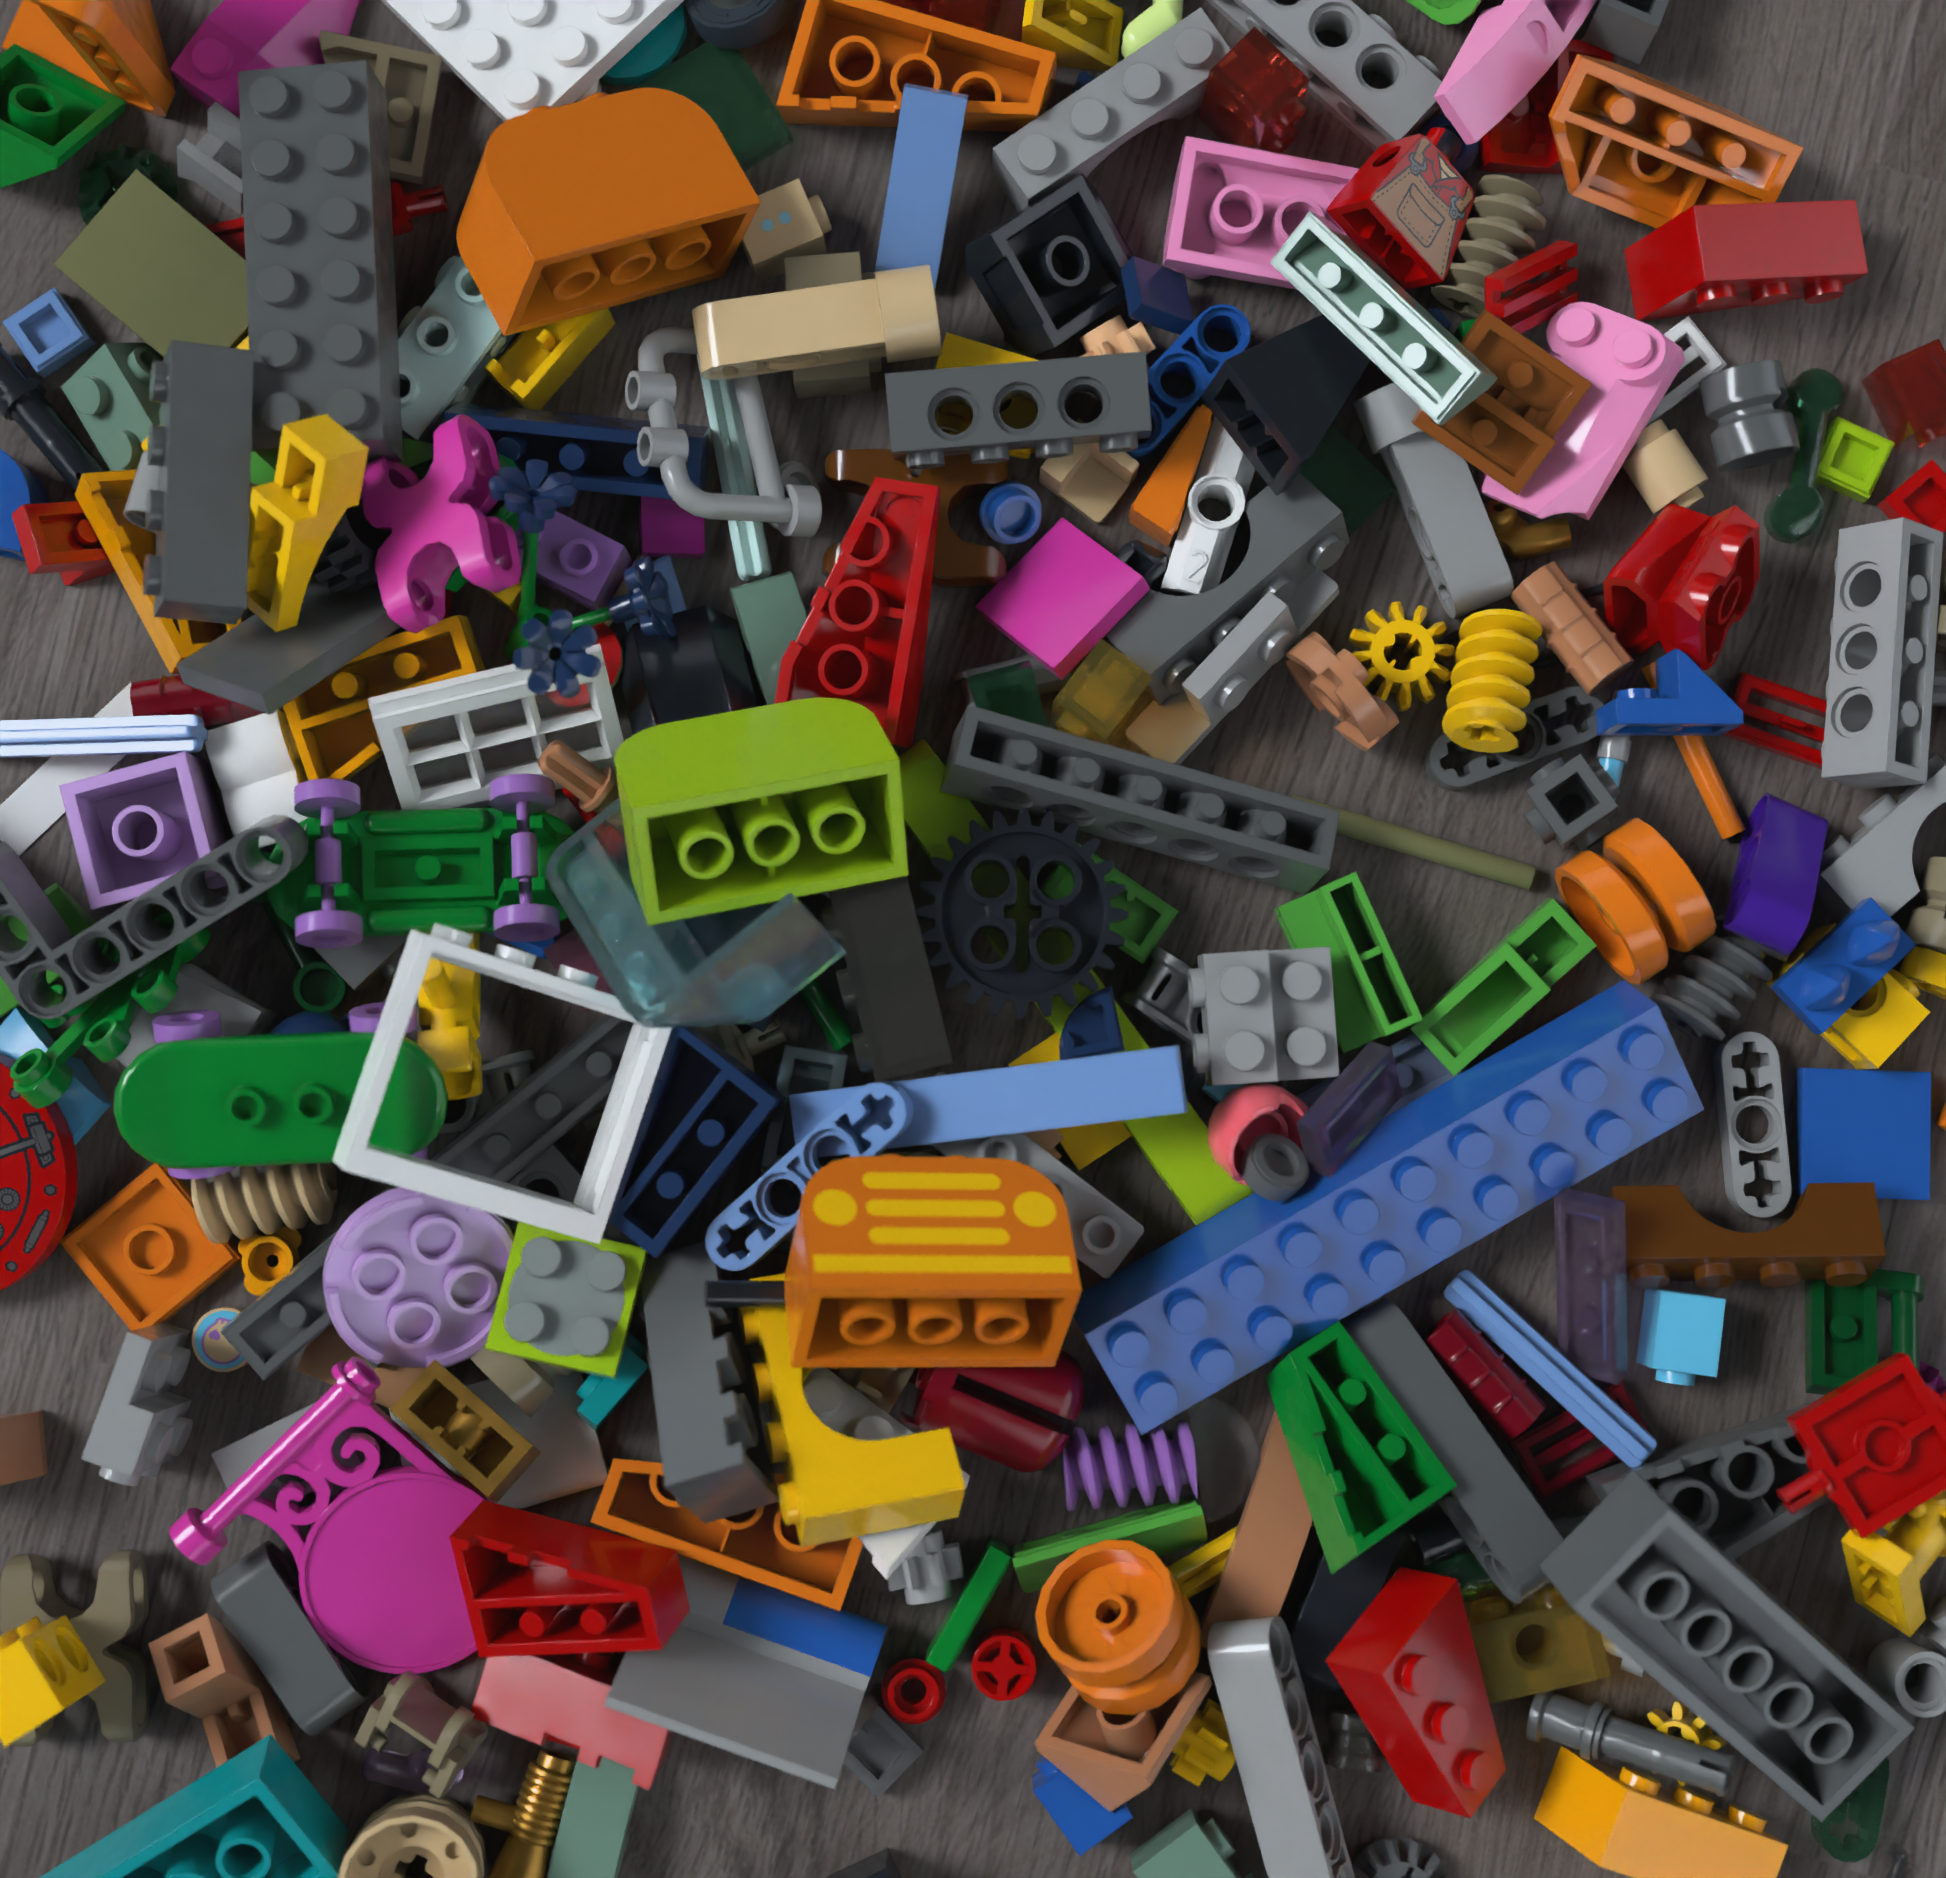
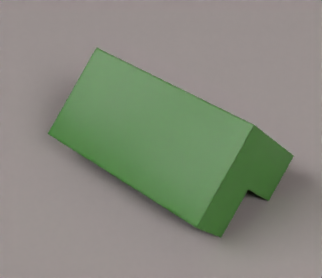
(1366, 978)

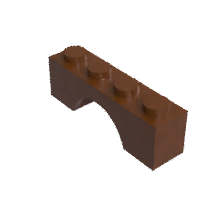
(1828, 1237)

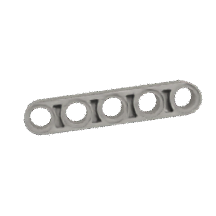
(1277, 1749)

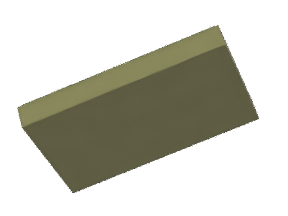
(160, 270)

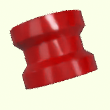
(1003, 1677)

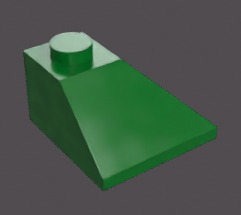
(46, 114)

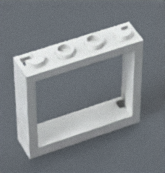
(616, 1133)

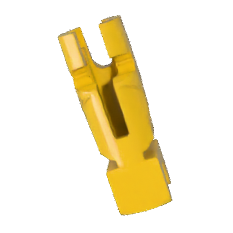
(451, 1024)

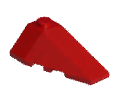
(872, 612)

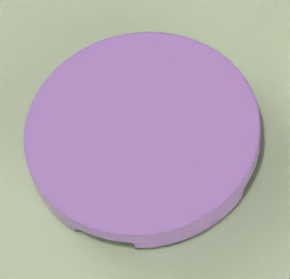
(416, 1278)

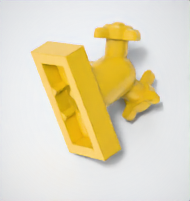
(1889, 1568)

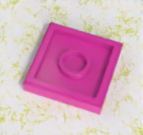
(1062, 598)

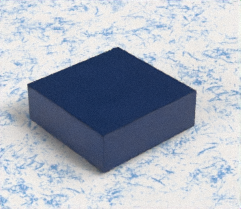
(1157, 295)

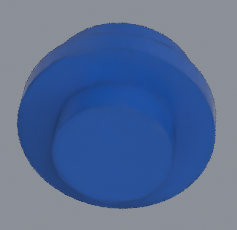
(1010, 512)

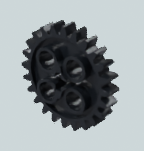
(1081, 915)

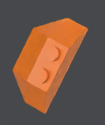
(1658, 148)

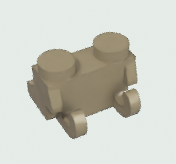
(415, 1708)

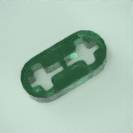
(1864, 1810)

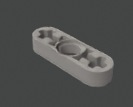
(1775, 1140)

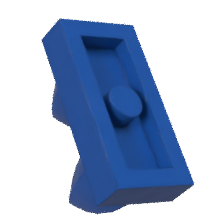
(1843, 966)

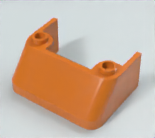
(101, 42)

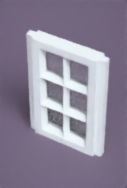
(467, 730)

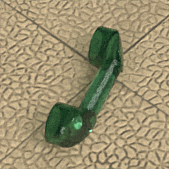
(1800, 507)

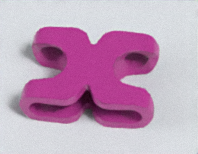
(439, 525)

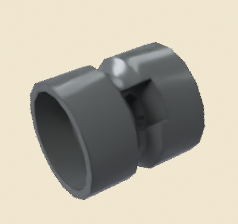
(1749, 415)

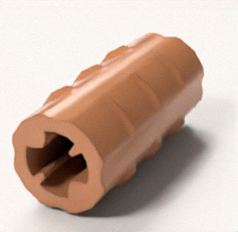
(1572, 628)

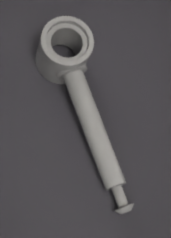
(1887, 1672)

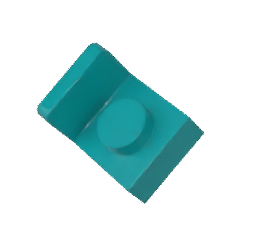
(604, 1394)

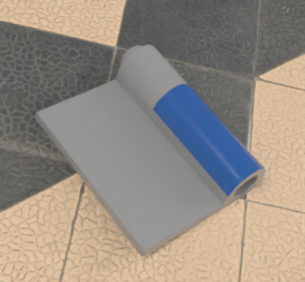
(756, 1674)

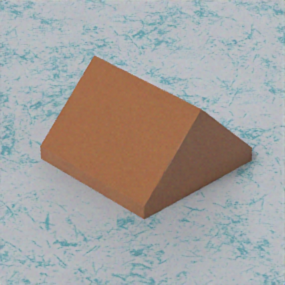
(1117, 1753)

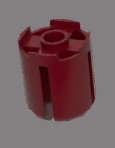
(994, 1425)

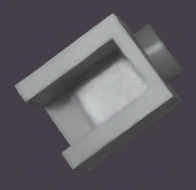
(216, 158)

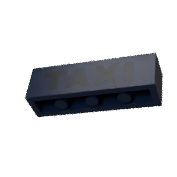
(590, 448)

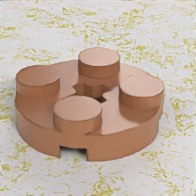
(1336, 685)

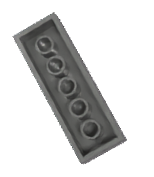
(320, 253)
(1725, 1646)

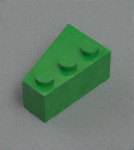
(1351, 1446)

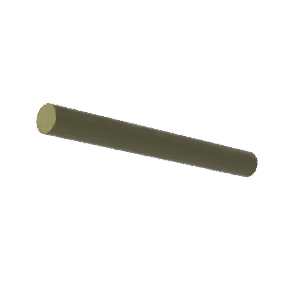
(1431, 848)

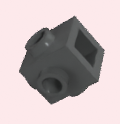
(1577, 780)

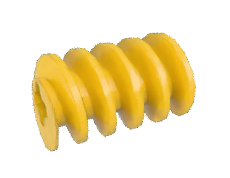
(1491, 680)

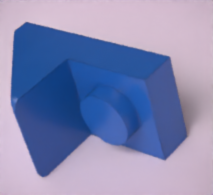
(1681, 706)

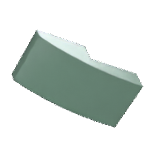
(769, 618)
(594, 1822)

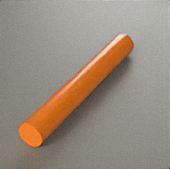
(1705, 775)

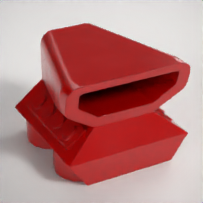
(1684, 582)

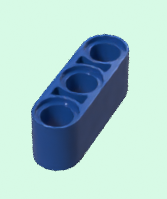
(1196, 362)

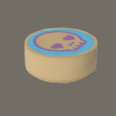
(211, 1346)

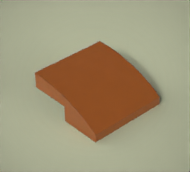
(1515, 420)

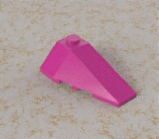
(255, 37)

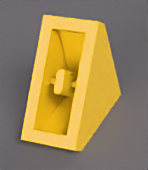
(1079, 31)

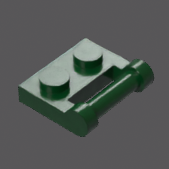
(1843, 1326)

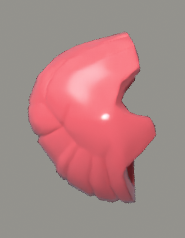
(1245, 1116)

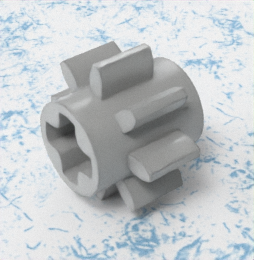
(928, 1570)

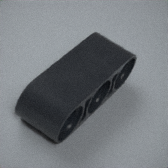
(1332, 1604)

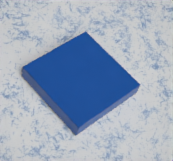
(1864, 1130)

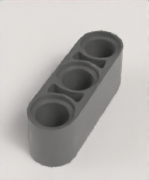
(268, 1614)

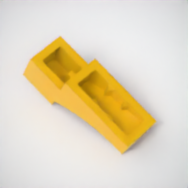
(294, 515)

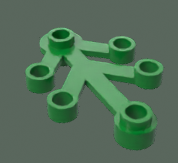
(107, 1018)

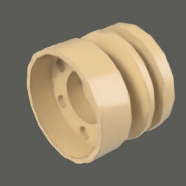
(422, 1827)

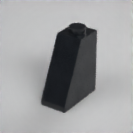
(1285, 396)

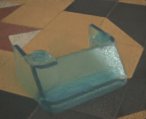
(661, 967)

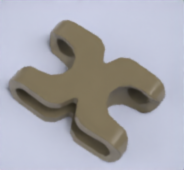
(117, 1610)

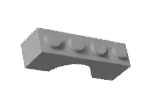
(1077, 134)
(1879, 855)

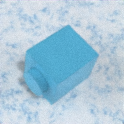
(1680, 1335)

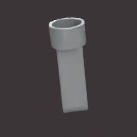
(1438, 504)

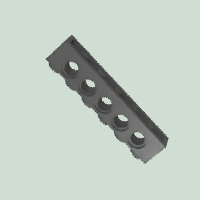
(1140, 800)

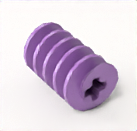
(1129, 1465)

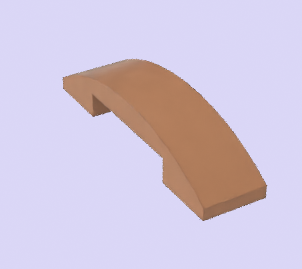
(1265, 1541)

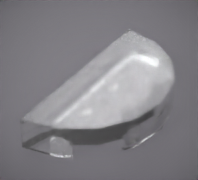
(1224, 1457)

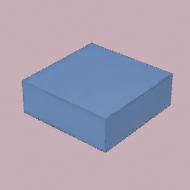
(49, 332)

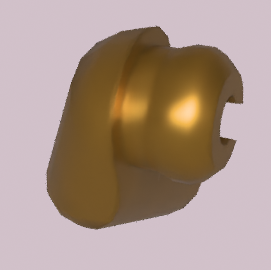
(1524, 540)

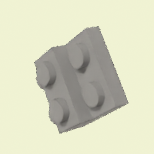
(1264, 1016)
(139, 1417)

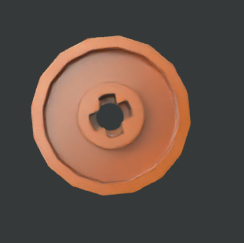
(1635, 900)
(1119, 1627)

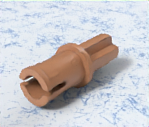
(592, 785)

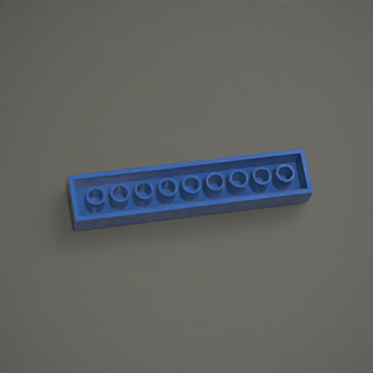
(1394, 1208)

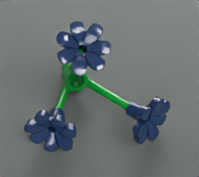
(555, 641)

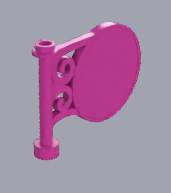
(378, 1551)

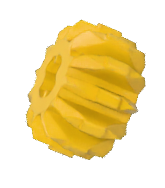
(1415, 638)

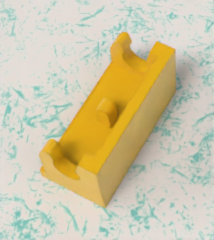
(546, 357)

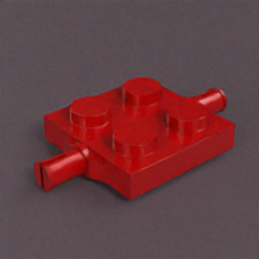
(1872, 1446)

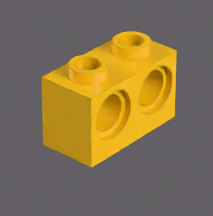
(42, 1674)

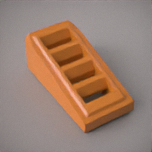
(1164, 496)

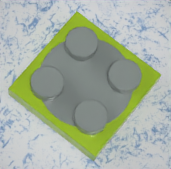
(566, 1301)

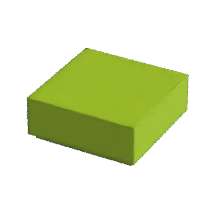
(1852, 459)

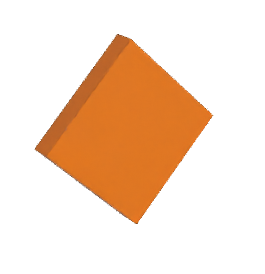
(149, 1250)

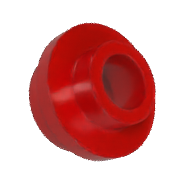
(910, 1710)

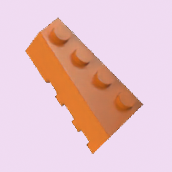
(861, 53)
(745, 1544)

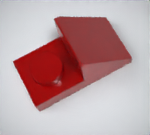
(60, 540)

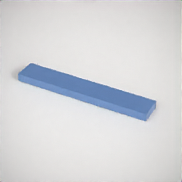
(1013, 1099)

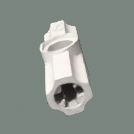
(1204, 544)

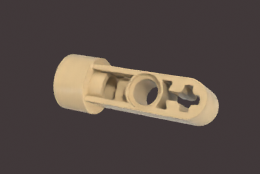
(820, 326)

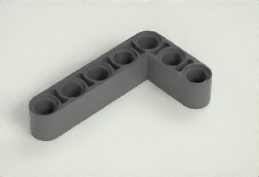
(131, 926)

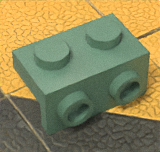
(115, 401)

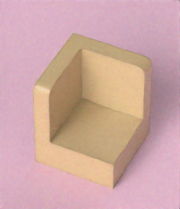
(1090, 479)

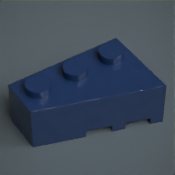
(689, 1138)

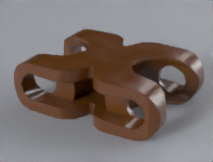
(955, 561)

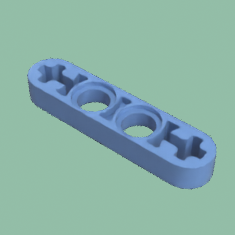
(799, 1167)

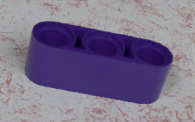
(1776, 874)

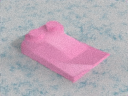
(1240, 207)
(1629, 376)

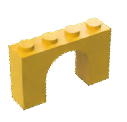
(834, 1481)

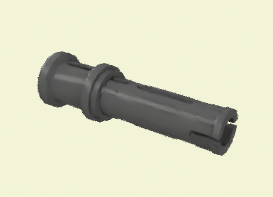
(1600, 1733)

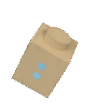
(784, 227)

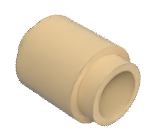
(1664, 468)

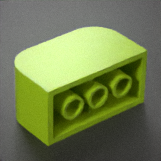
(759, 807)

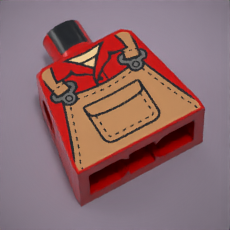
(1408, 207)

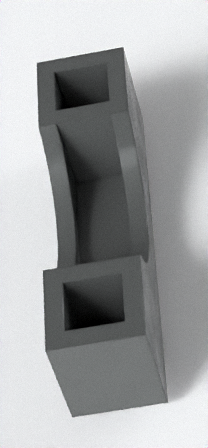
(1287, 544)

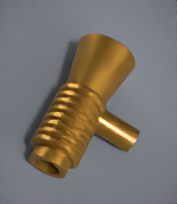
(533, 1821)

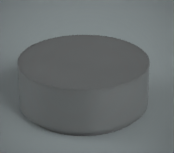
(1274, 1167)

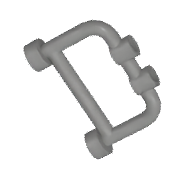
(663, 445)

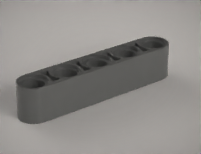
(1490, 1500)

